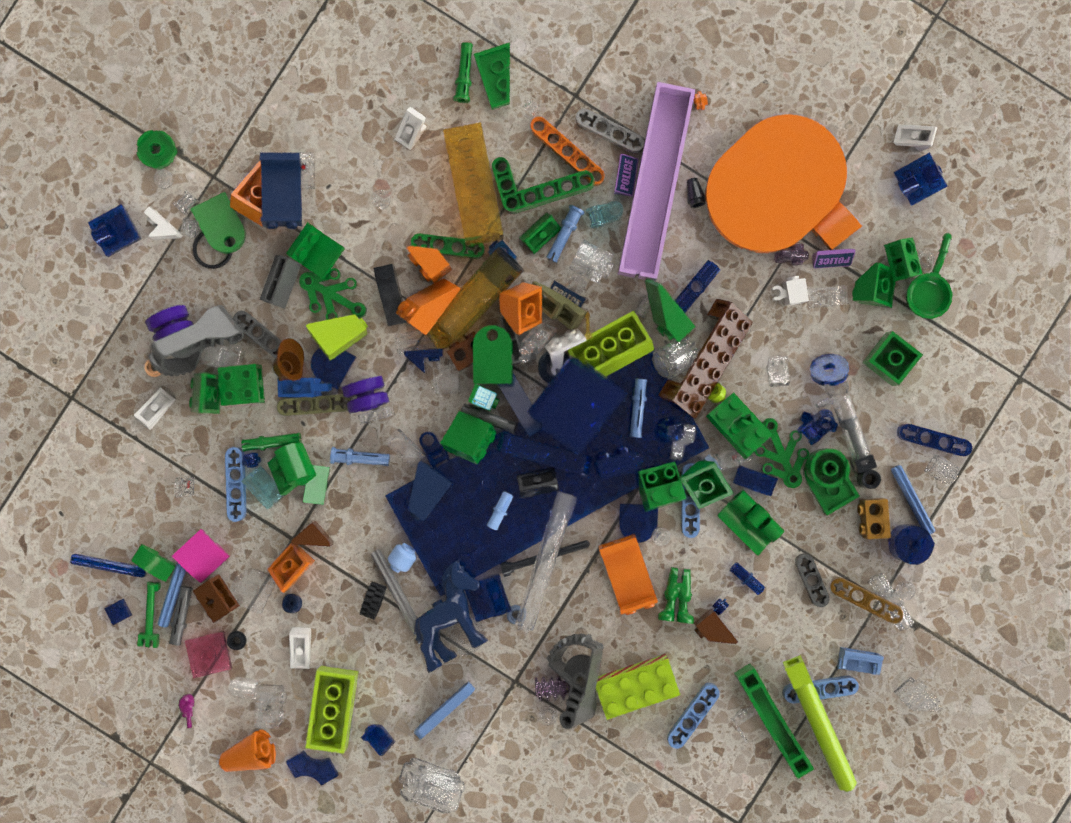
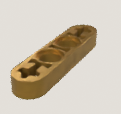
(867, 598)

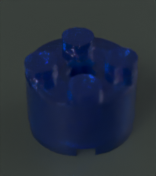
(921, 542)

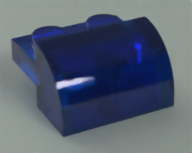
(489, 599)

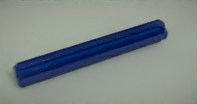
(107, 565)

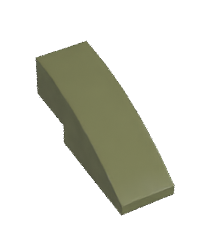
(560, 307)

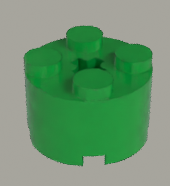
(824, 457)

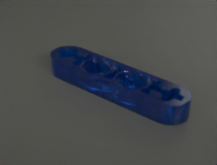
(933, 443)

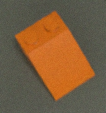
(248, 196)
(427, 305)

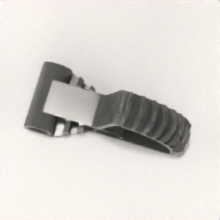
(190, 342)
(581, 674)

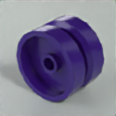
(168, 321)
(365, 394)

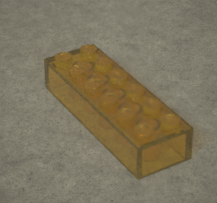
(473, 184)

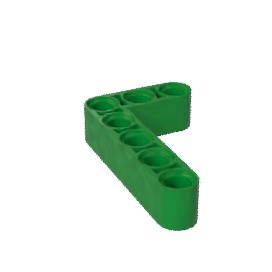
(538, 190)

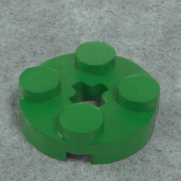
(145, 148)

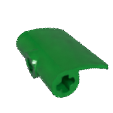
(750, 522)

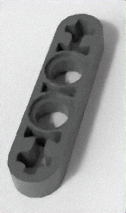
(266, 333)

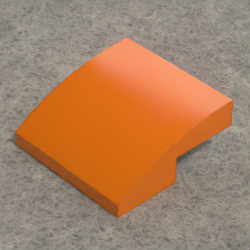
(836, 226)

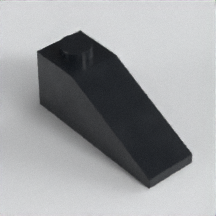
(389, 293)

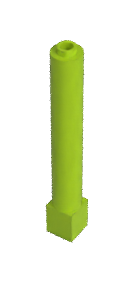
(820, 723)

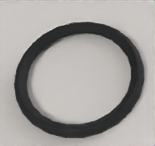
(207, 265)

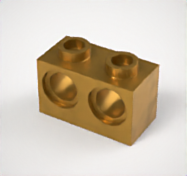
(880, 517)

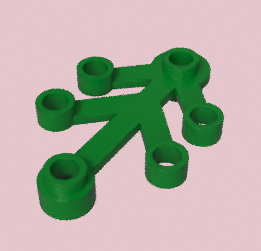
(329, 293)
(783, 456)

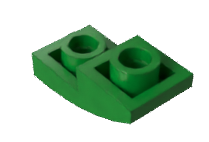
(151, 562)

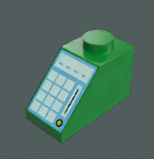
(484, 398)

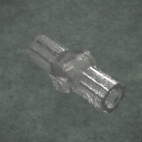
(883, 589)

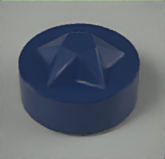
(292, 603)

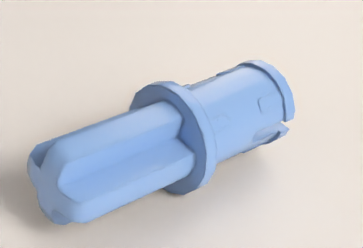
(500, 510)

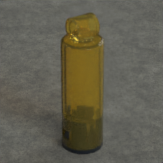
(475, 298)

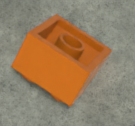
(522, 306)

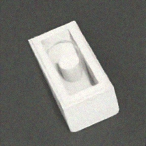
(154, 408)
(300, 647)

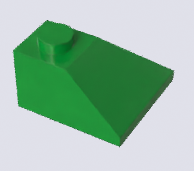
(875, 287)

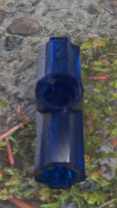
(703, 278)

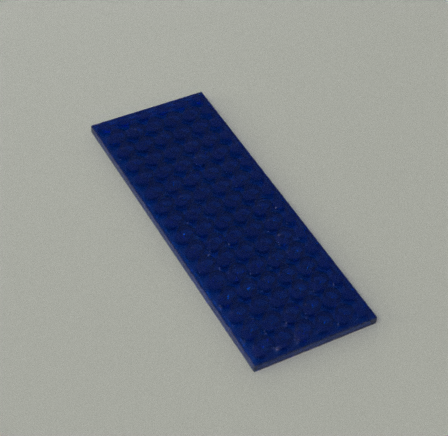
(460, 519)

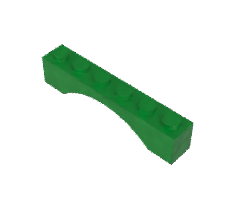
(773, 721)

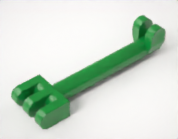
(148, 636)

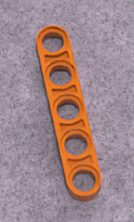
(564, 142)

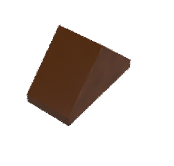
(314, 536)

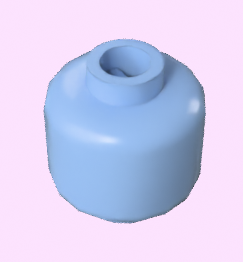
(402, 558)

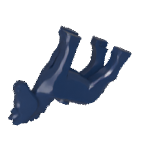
(447, 614)

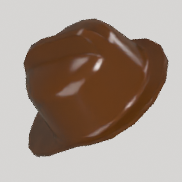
(289, 360)

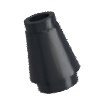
(695, 194)

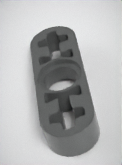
(811, 565)

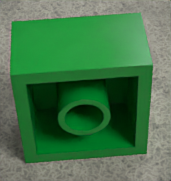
(892, 358)

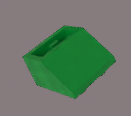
(660, 486)

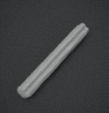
(394, 588)

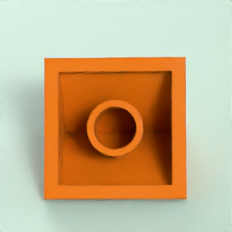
(290, 566)

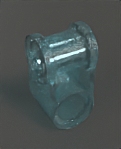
(603, 214)

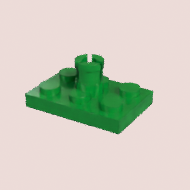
(739, 425)

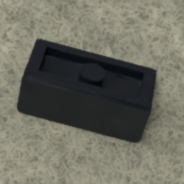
(537, 482)

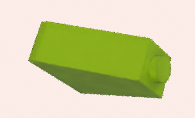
(337, 334)

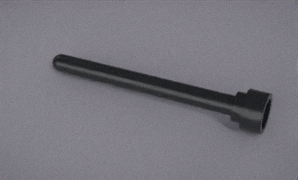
(509, 567)

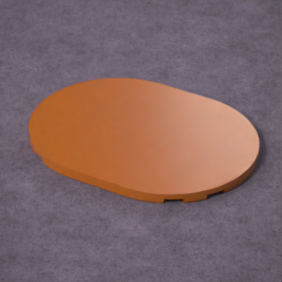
(776, 183)

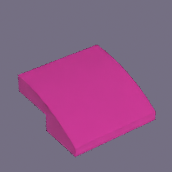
(200, 556)

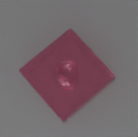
(208, 654)

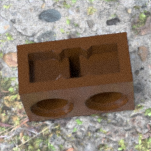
(466, 347)

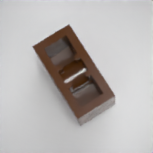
(216, 598)

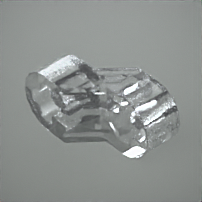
(678, 446)

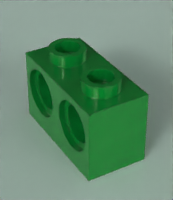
(903, 259)

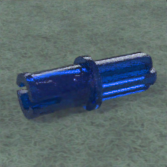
(747, 578)

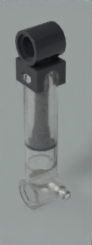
(861, 459)

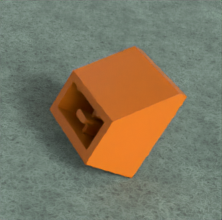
(431, 261)

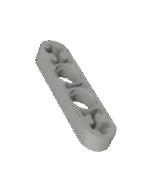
(608, 133)

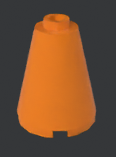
(249, 754)

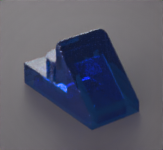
(419, 357)

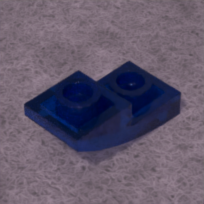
(755, 480)

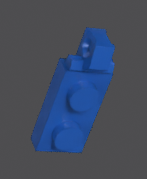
(303, 387)

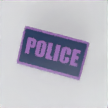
(626, 175)
(833, 258)

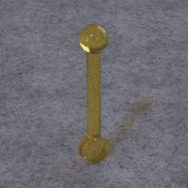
(588, 335)

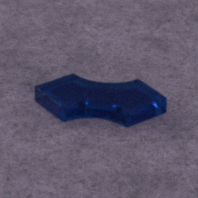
(304, 765)

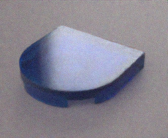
(334, 370)
(636, 521)

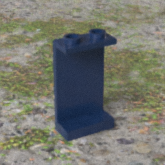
(281, 190)

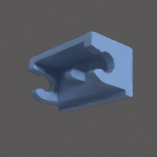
(860, 661)

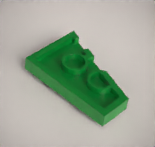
(495, 74)

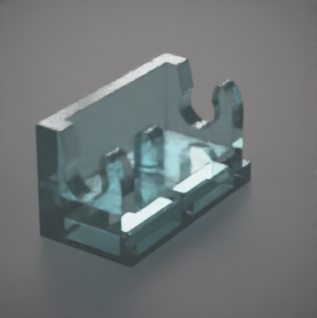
(263, 487)

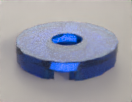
(829, 361)

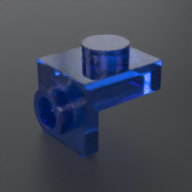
(378, 738)

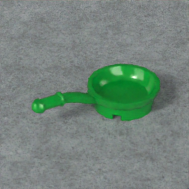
(930, 293)

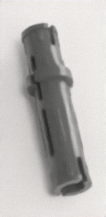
(495, 420)
(179, 624)

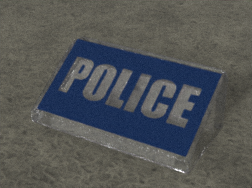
(567, 292)

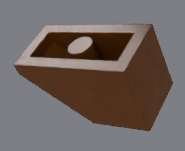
(713, 629)

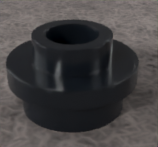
(232, 644)

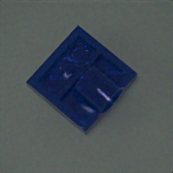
(920, 179)
(114, 230)

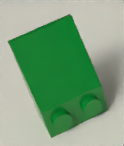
(666, 313)
(205, 393)

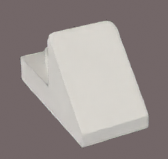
(411, 128)
(916, 136)
(163, 228)

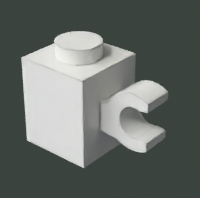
(793, 291)

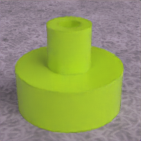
(718, 394)

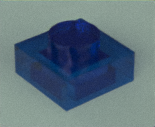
(118, 611)

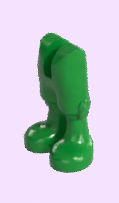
(682, 592)

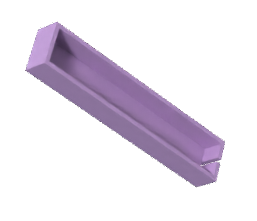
(656, 181)

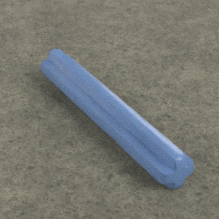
(912, 499)
(172, 595)

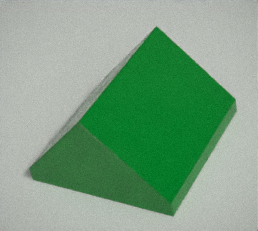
(705, 483)

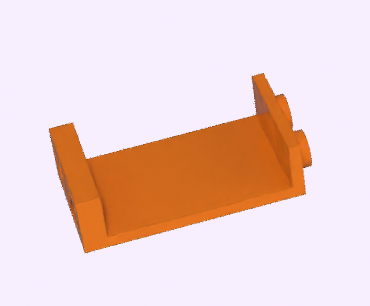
(628, 574)

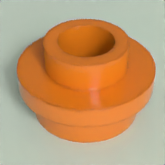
(700, 100)

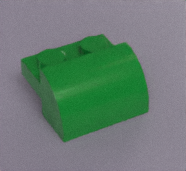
(291, 467)

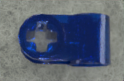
(814, 429)
(434, 449)

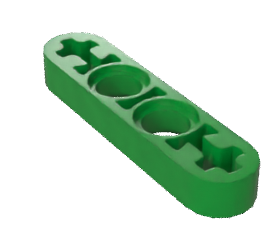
(448, 243)

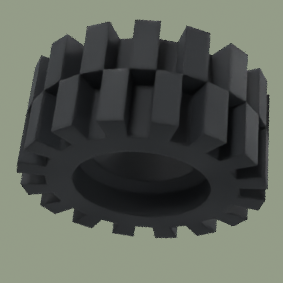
(373, 600)

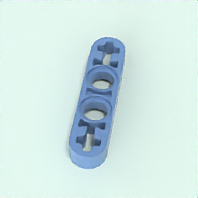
(231, 484)
(684, 503)
(820, 688)
(444, 710)
(690, 713)

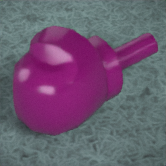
(186, 706)

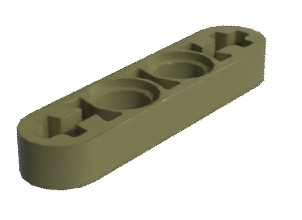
(314, 402)

